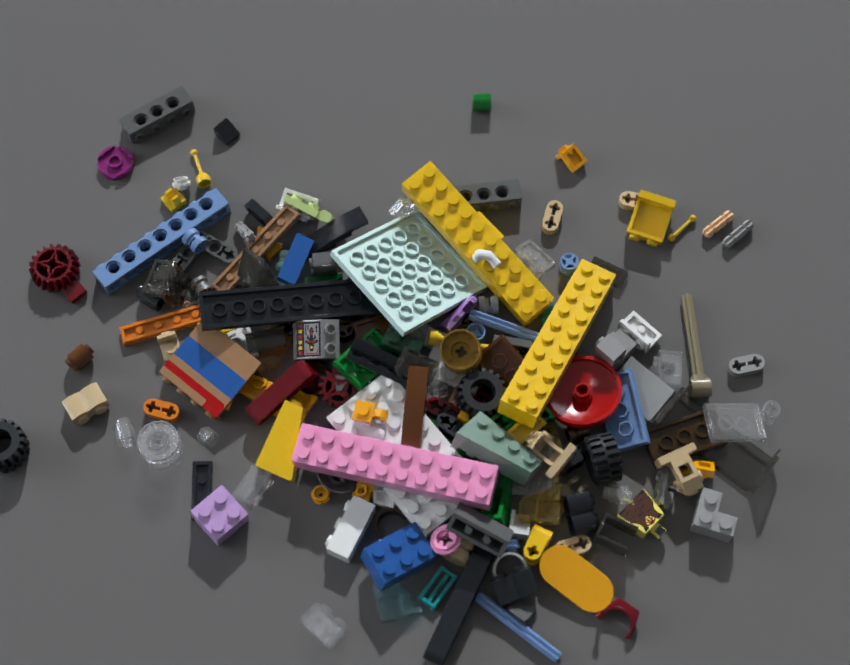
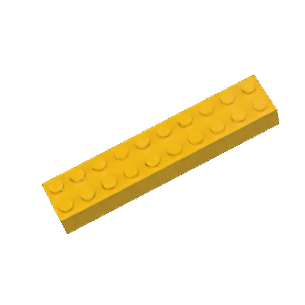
(469, 232)
(556, 344)

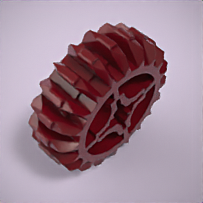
(50, 262)

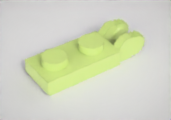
(311, 209)

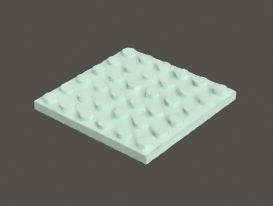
(408, 272)

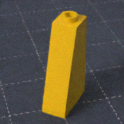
(281, 442)

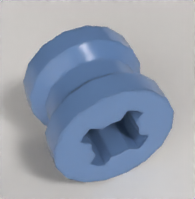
(568, 260)

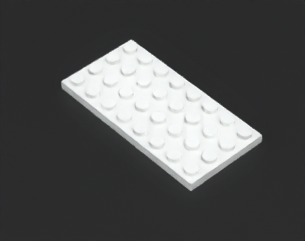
(390, 396)

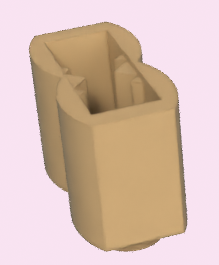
(86, 404)

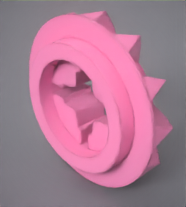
(439, 546)

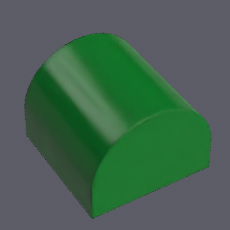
(481, 102)

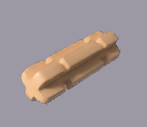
(718, 224)

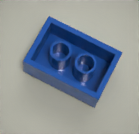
(398, 556)

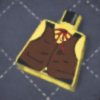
(644, 514)

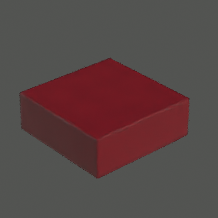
(74, 291)

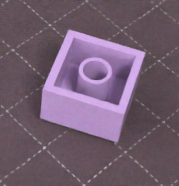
(220, 515)

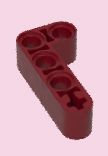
(283, 389)

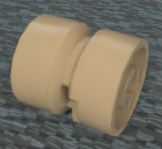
(461, 556)

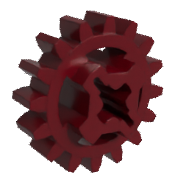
(331, 377)

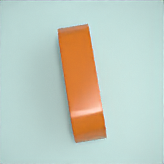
(160, 414)

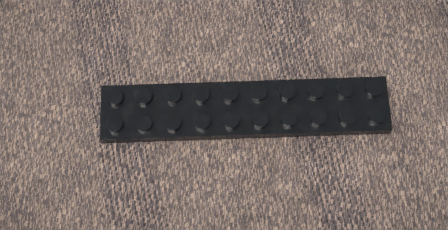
(283, 304)

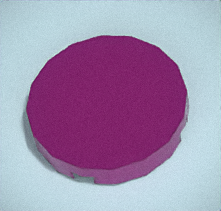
(115, 163)

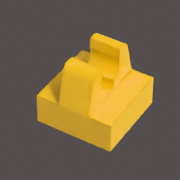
(173, 199)

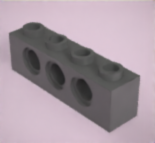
(161, 106)
(491, 191)

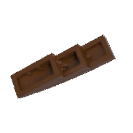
(415, 406)

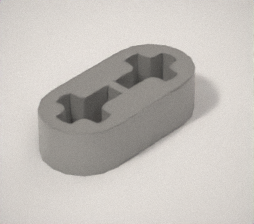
(745, 362)

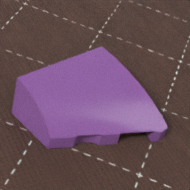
(455, 319)

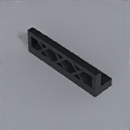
(374, 359)

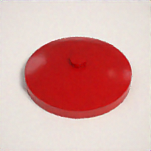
(587, 393)

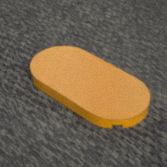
(576, 578)

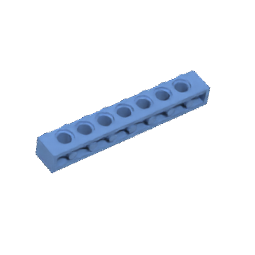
(159, 249)

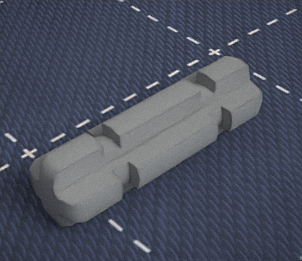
(244, 231)
(738, 233)

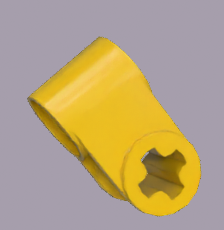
(537, 542)

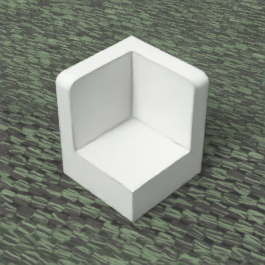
(520, 530)

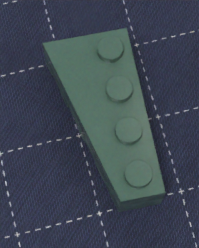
(494, 446)

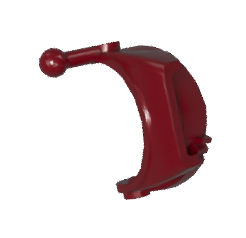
(627, 608)

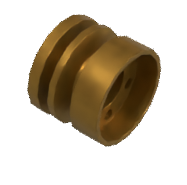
(453, 343)

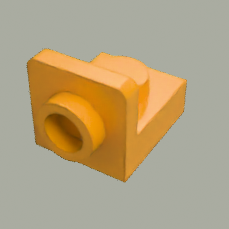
(571, 157)

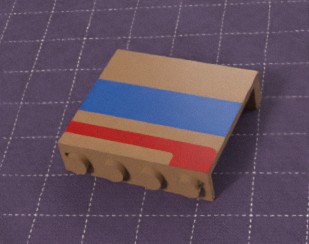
(210, 370)

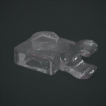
(404, 207)

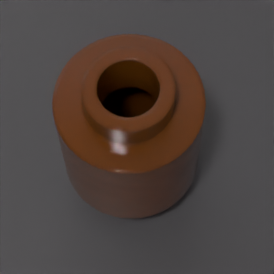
(79, 357)

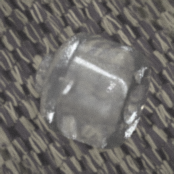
(207, 437)

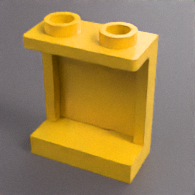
(650, 218)

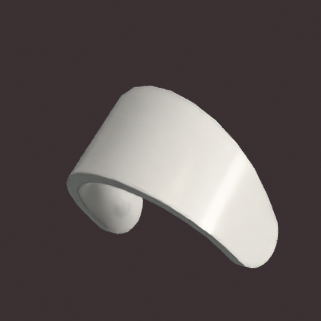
(496, 559)

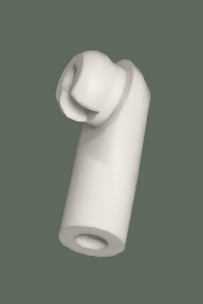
(481, 254)

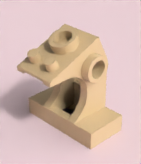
(536, 442)
(677, 458)

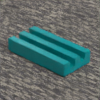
(427, 602)

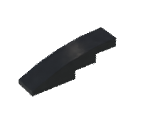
(336, 231)

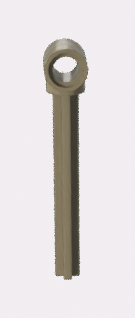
(700, 382)

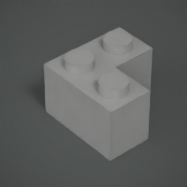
(615, 348)
(709, 521)

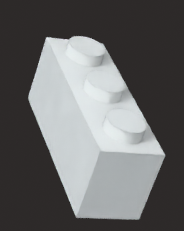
(350, 528)

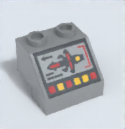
(316, 339)

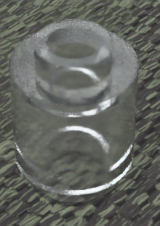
(125, 432)
(617, 494)

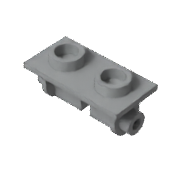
(661, 494)

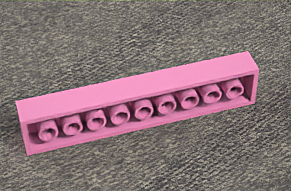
(395, 466)

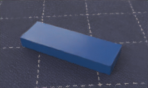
(295, 259)

